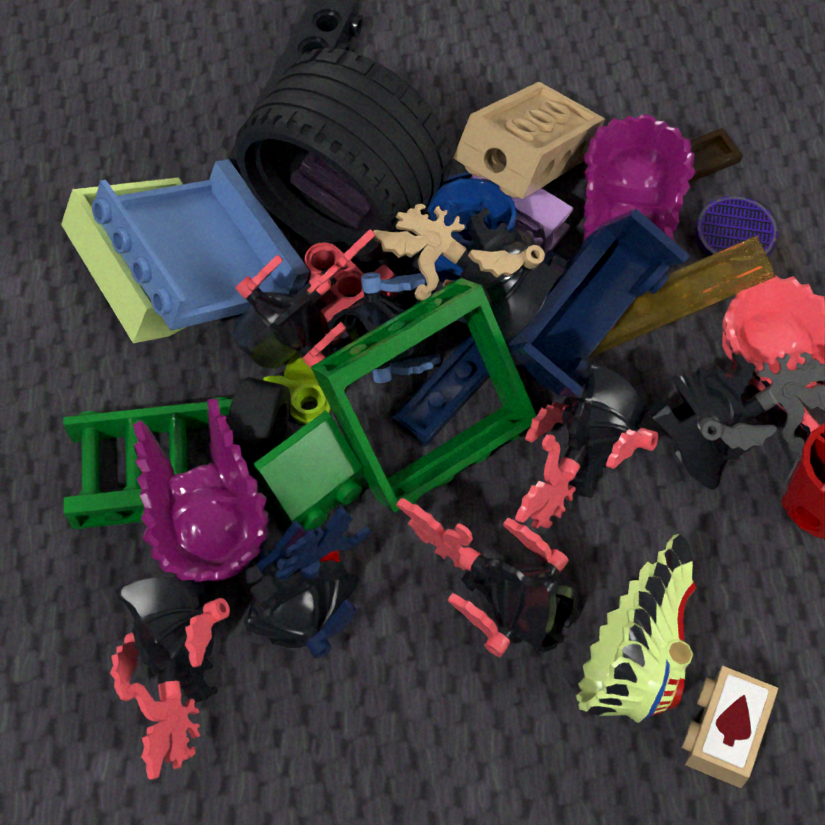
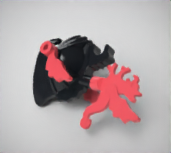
(281, 322)
(601, 434)
(520, 594)
(174, 639)

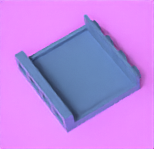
(197, 245)

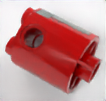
(805, 486)

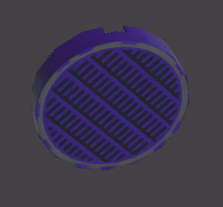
(732, 222)

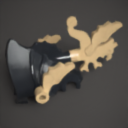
(504, 263)

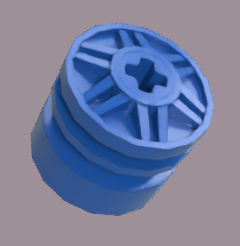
(465, 199)

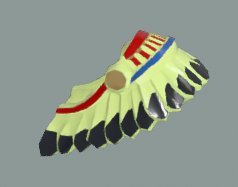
(642, 648)

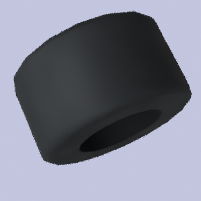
(259, 416)

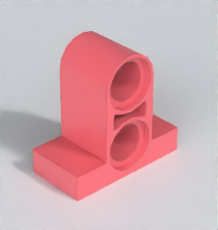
(348, 281)

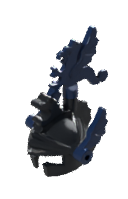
(300, 597)

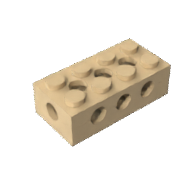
(527, 139)

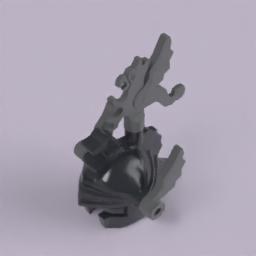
(717, 426)

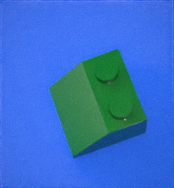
(310, 474)

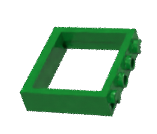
(397, 336)

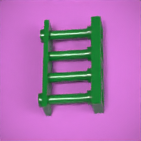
(99, 509)

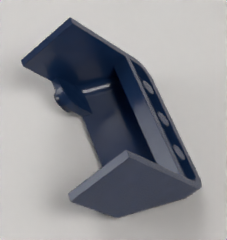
(602, 280)

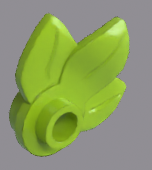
(302, 388)

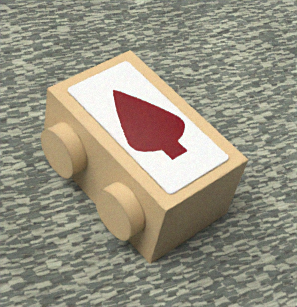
(730, 726)

